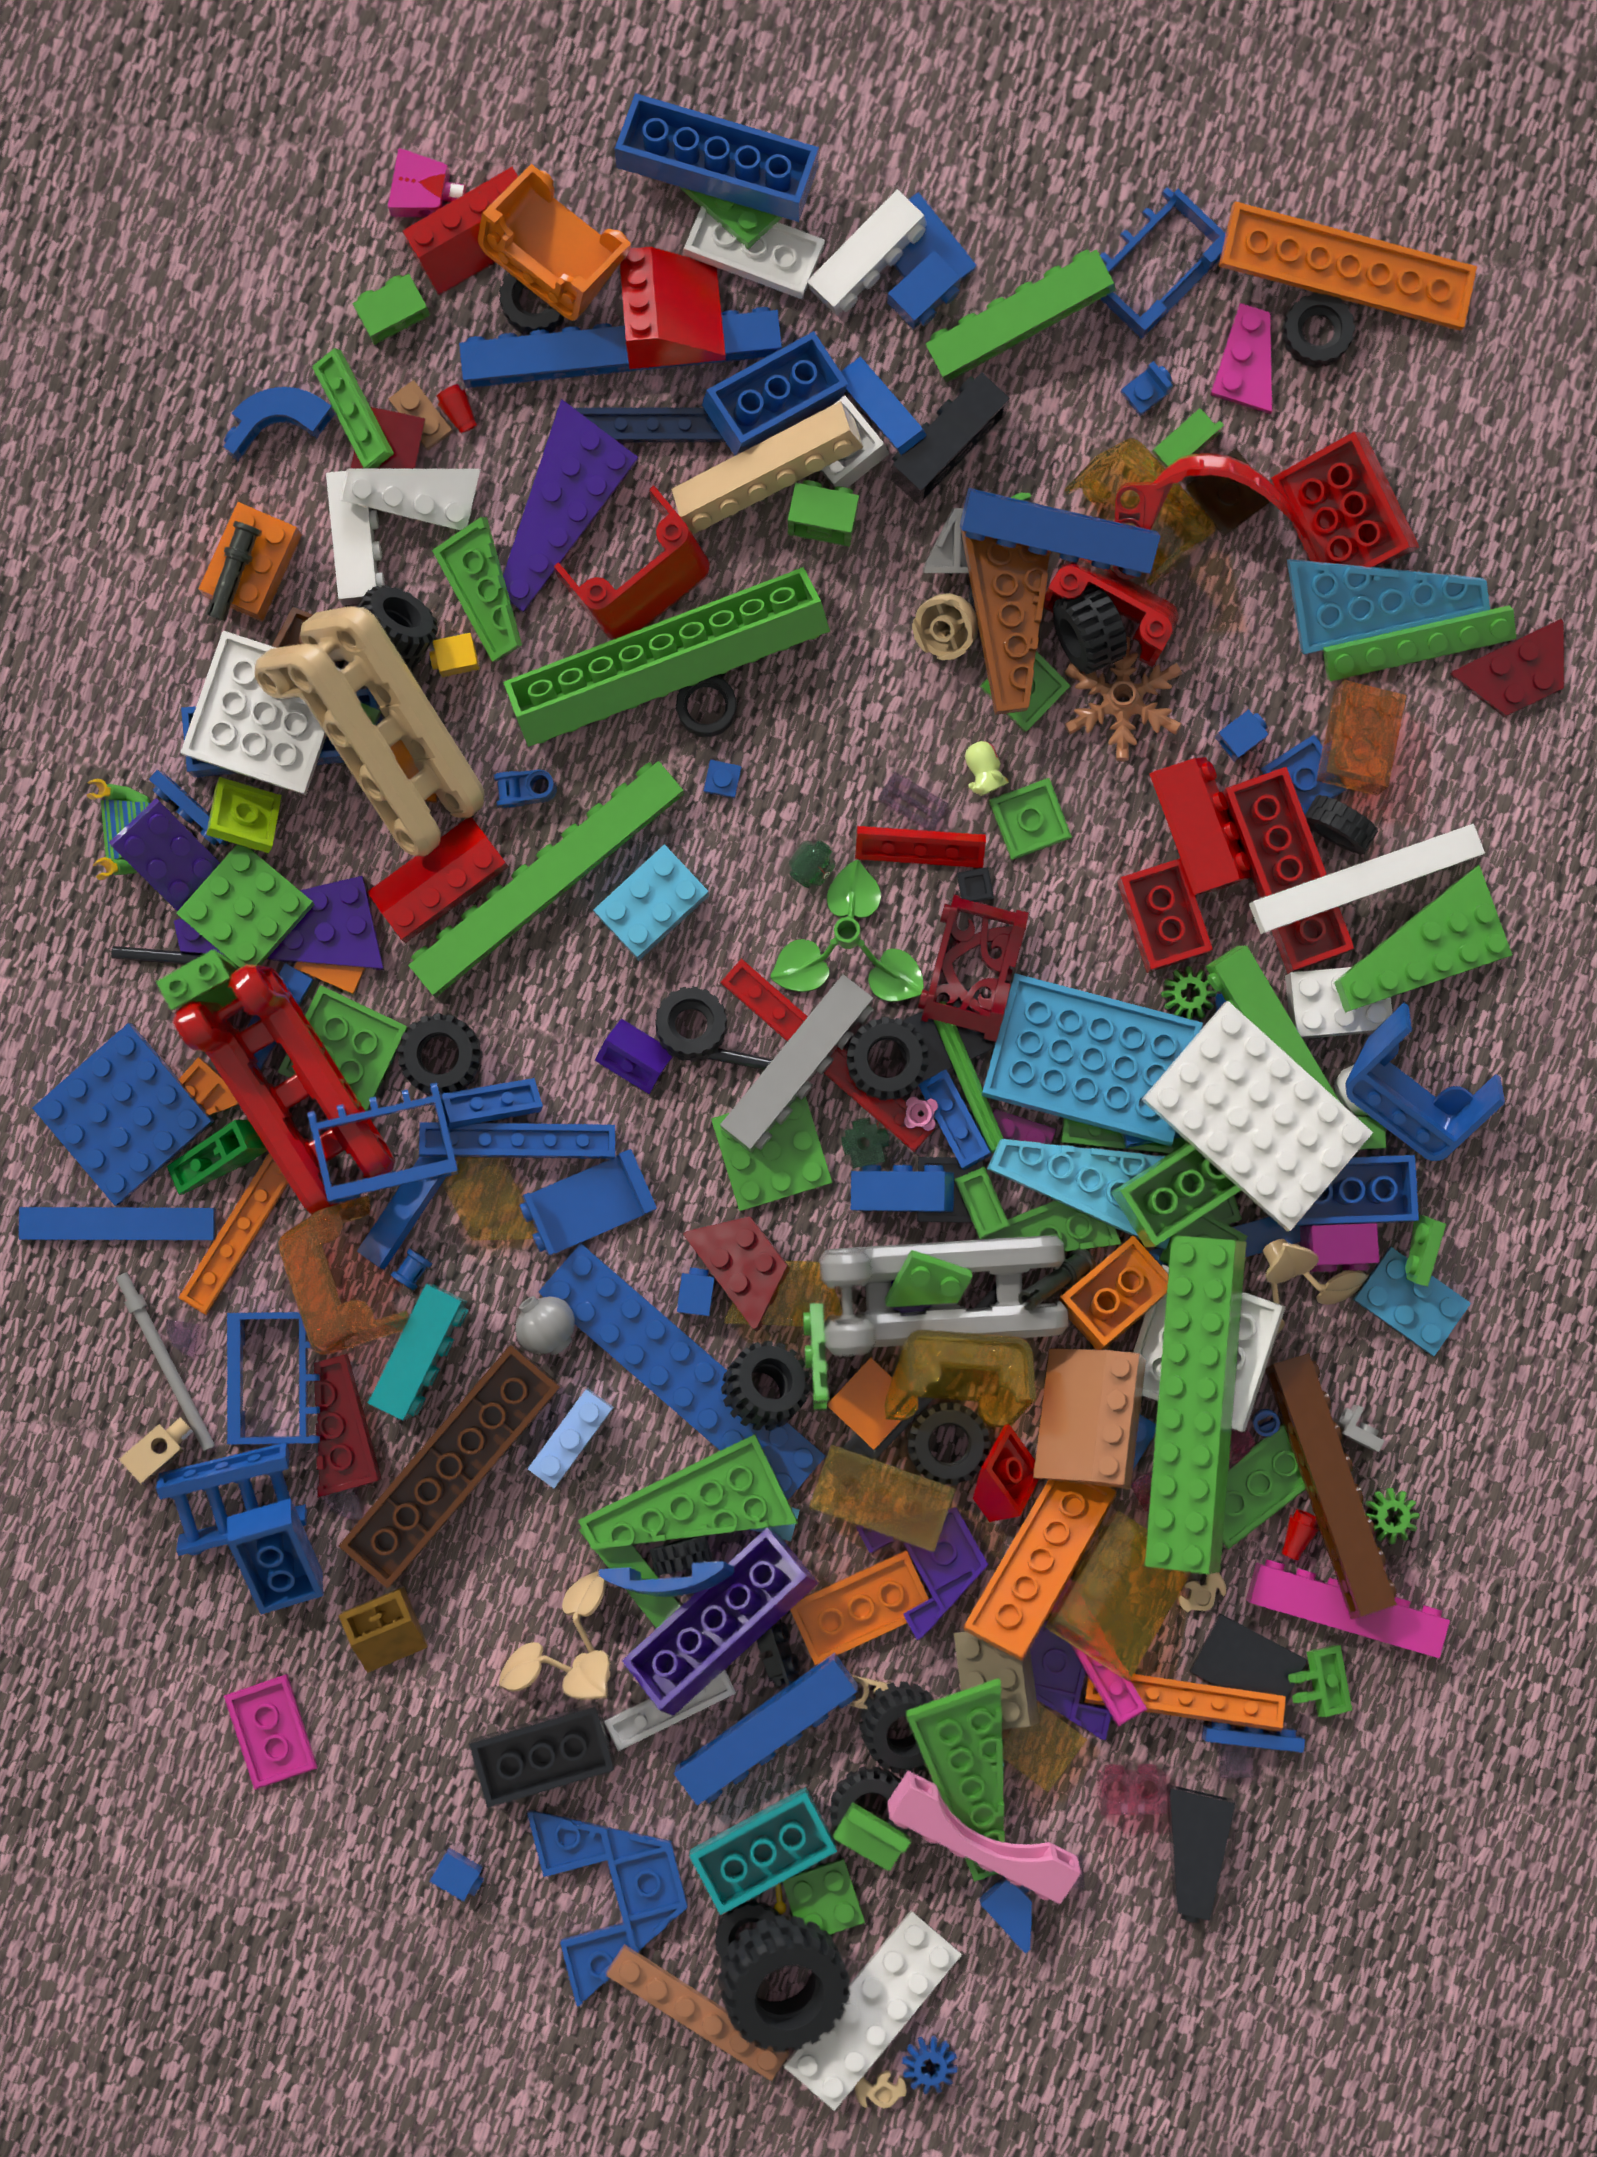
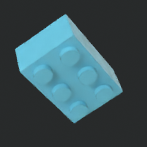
(651, 902)

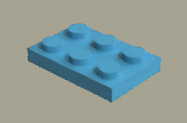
(1413, 1310)

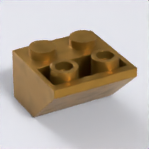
(383, 1629)

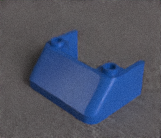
(1404, 1107)

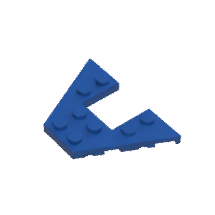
(644, 1883)

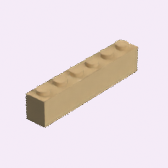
(767, 467)

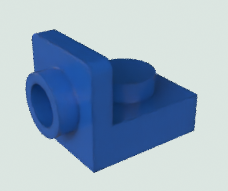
(1148, 388)

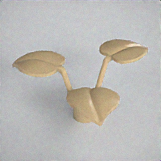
(1291, 1260)
(589, 1671)

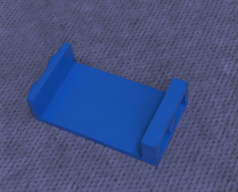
(588, 1203)

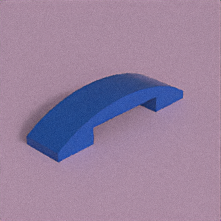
(703, 1577)

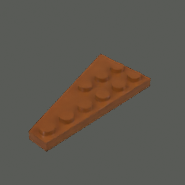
(1009, 607)

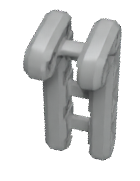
(879, 1266)

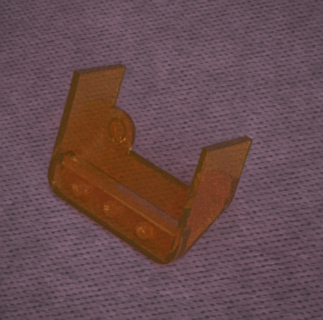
(325, 1320)

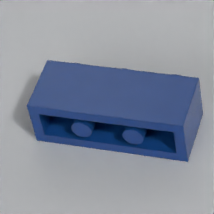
(902, 1189)

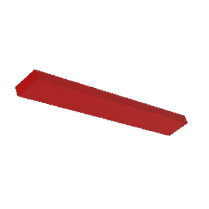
(787, 1018)

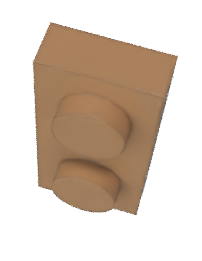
(414, 402)

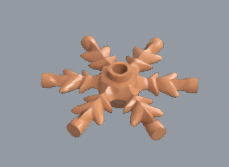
(1123, 710)

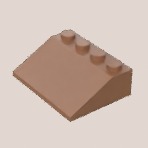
(1090, 1417)

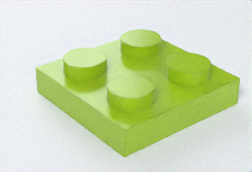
(244, 815)

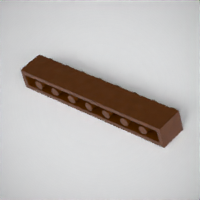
(1331, 1486)

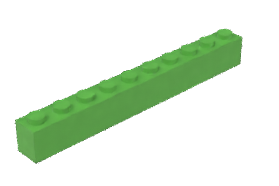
(545, 879)

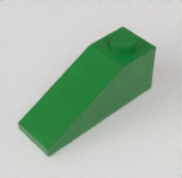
(216, 1156)

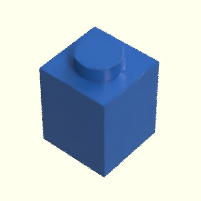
(1242, 734)
(696, 1292)
(457, 1875)

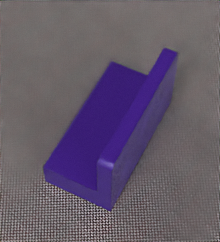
(633, 1056)

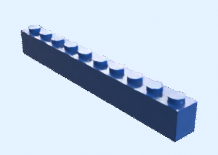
(597, 350)

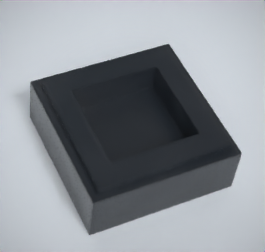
(975, 885)

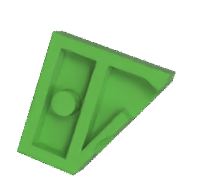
(1424, 1248)
(927, 1282)

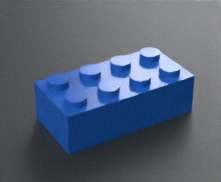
(774, 393)
(1368, 1193)

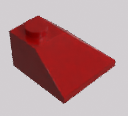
(1005, 1478)

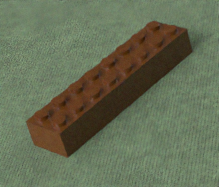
(450, 1466)

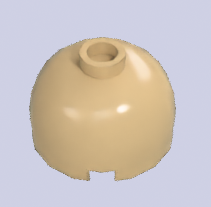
(945, 626)

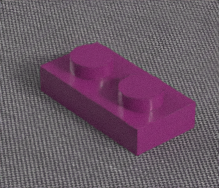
(1022, 1129)

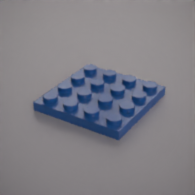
(123, 1114)

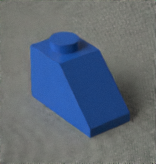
(1011, 1910)

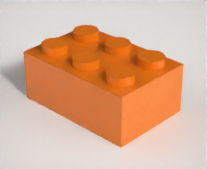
(269, 563)

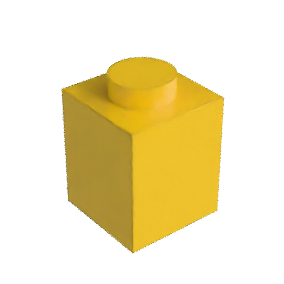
(454, 655)

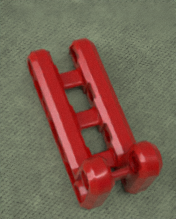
(264, 993)

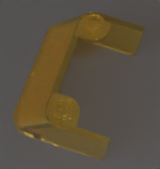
(1180, 521)

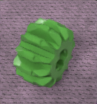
(1180, 985)
(1402, 1517)

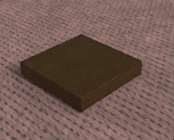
(1226, 500)

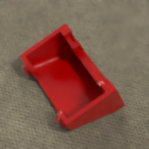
(1152, 612)

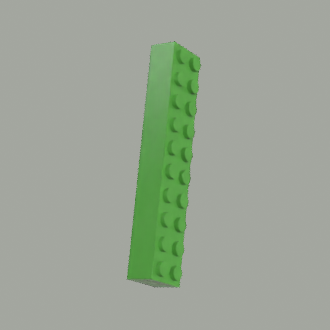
(666, 656)
(1195, 1404)

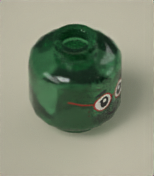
(811, 863)

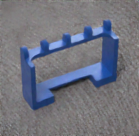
(1209, 258)
(428, 1172)
(235, 1410)

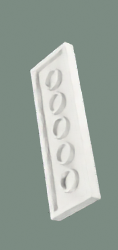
(878, 2008)

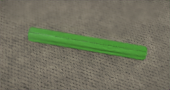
(970, 1083)

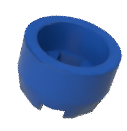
(1269, 1427)

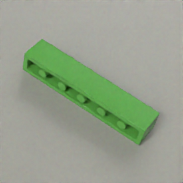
(1021, 315)
(1248, 990)

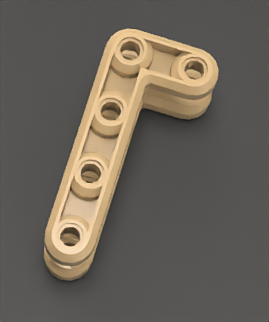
(365, 748)

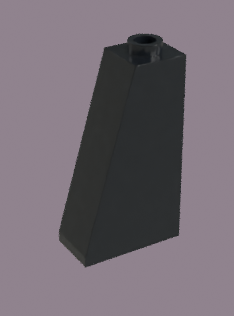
(1198, 1843)

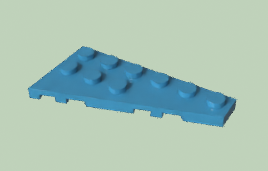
(1360, 602)

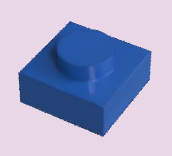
(722, 779)

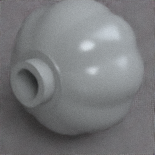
(544, 1325)

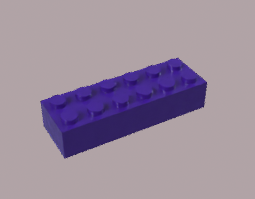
(719, 1623)

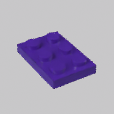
(165, 853)

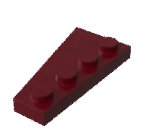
(345, 1445)

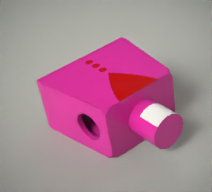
(420, 186)

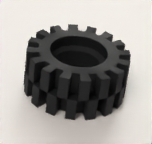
(680, 1555)

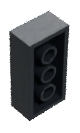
(949, 437)
(542, 1754)

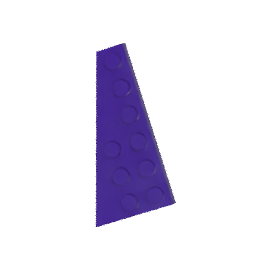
(332, 932)

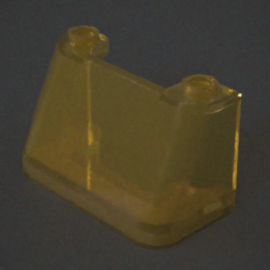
(966, 1368)

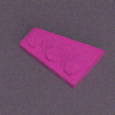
(1246, 361)

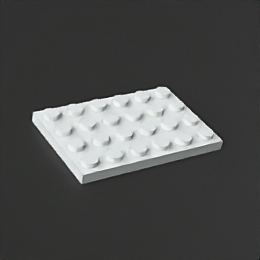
(1257, 1116)

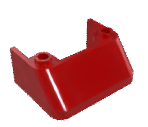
(653, 587)

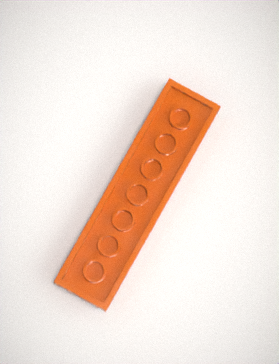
(1347, 266)

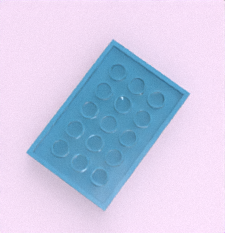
(1085, 1057)

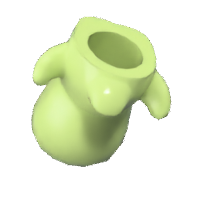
(985, 766)

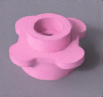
(913, 1119)

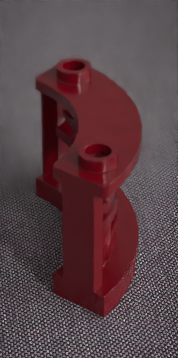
(987, 1011)

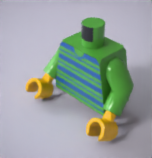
(117, 812)

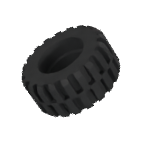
(791, 2020)

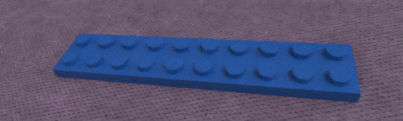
(669, 1363)

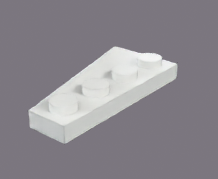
(425, 495)

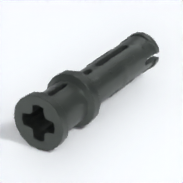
(237, 556)
(1068, 1274)

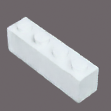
(867, 253)
(353, 544)

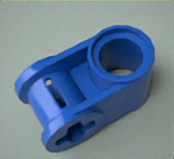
(521, 788)

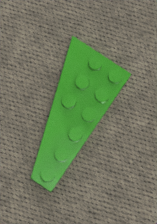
(1440, 941)
(707, 1498)
(965, 1757)

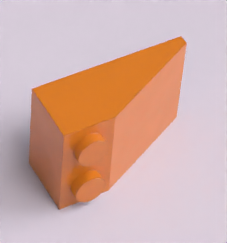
(1116, 1294)

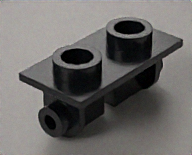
(783, 1665)

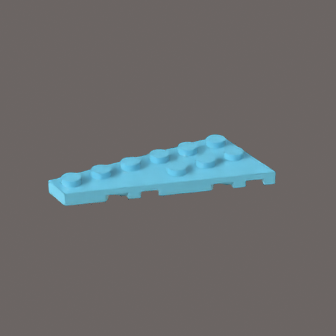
(1073, 1176)

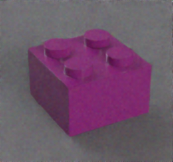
(1341, 1244)

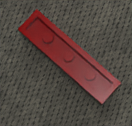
(920, 846)

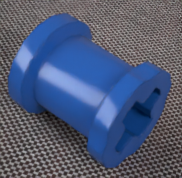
(411, 1269)

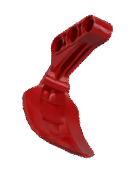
(1154, 493)

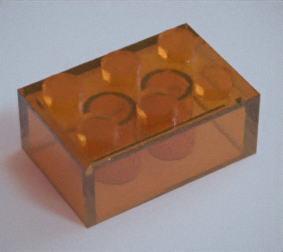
(1361, 737)

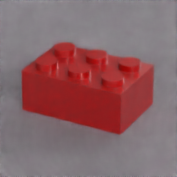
(1164, 915)

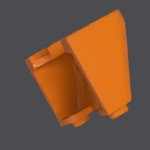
(549, 244)

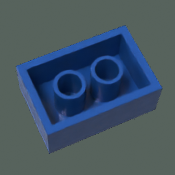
(275, 1556)

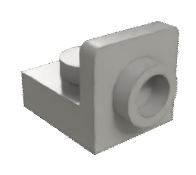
(1364, 1434)

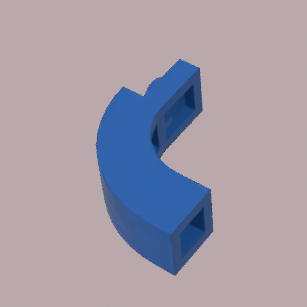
(272, 407)

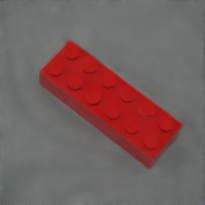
(1282, 857)

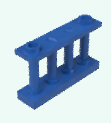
(212, 1474)

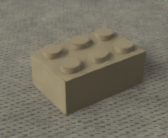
(982, 1663)

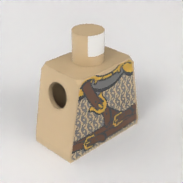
(145, 1463)

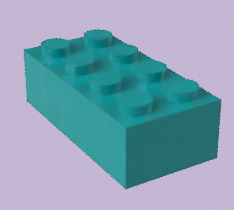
(418, 1351)
(763, 1850)

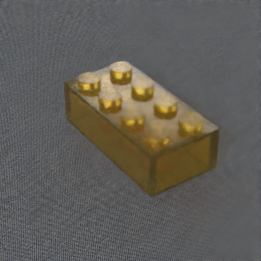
(882, 1498)

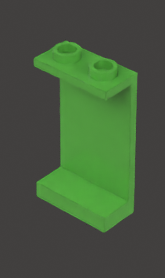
(200, 980)

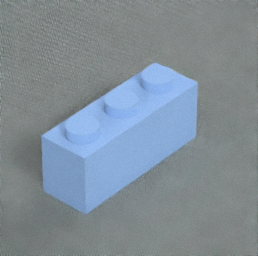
(570, 1438)

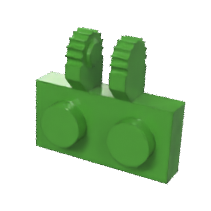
(1328, 1681)

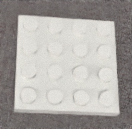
(247, 728)
(1257, 1334)

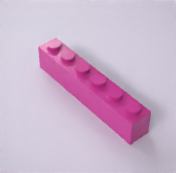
(1324, 1603)

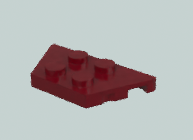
(1518, 671)
(742, 1264)

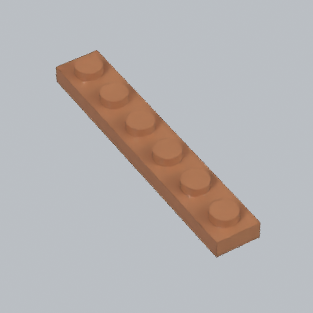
(690, 2009)

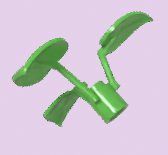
(849, 895)

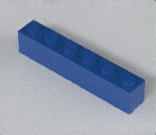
(1059, 531)
(766, 1729)

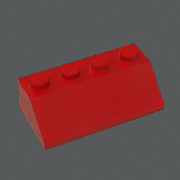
(448, 238)
(1201, 825)
(439, 881)

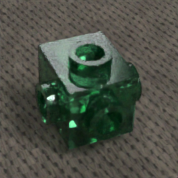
(861, 1154)

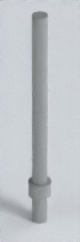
(136, 1305)

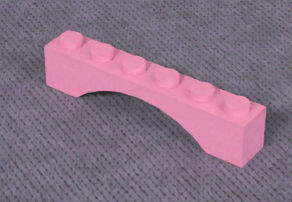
(1039, 1867)

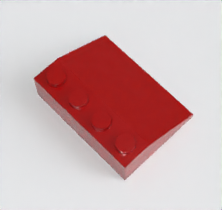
(670, 309)
(1346, 506)

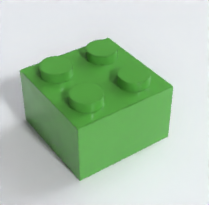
(823, 513)

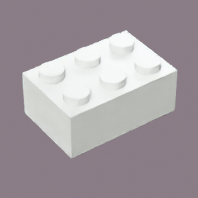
(1319, 1011)

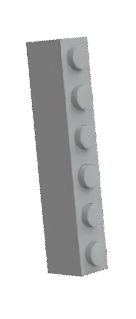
(797, 1063)

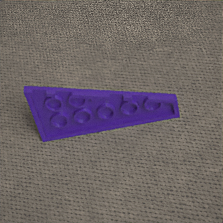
(570, 488)

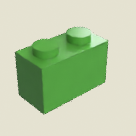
(390, 308)

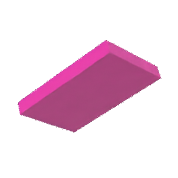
(270, 1731)

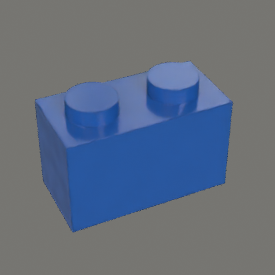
(924, 290)

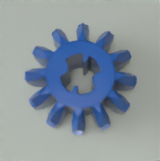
(937, 2055)

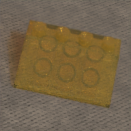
(1117, 1600)

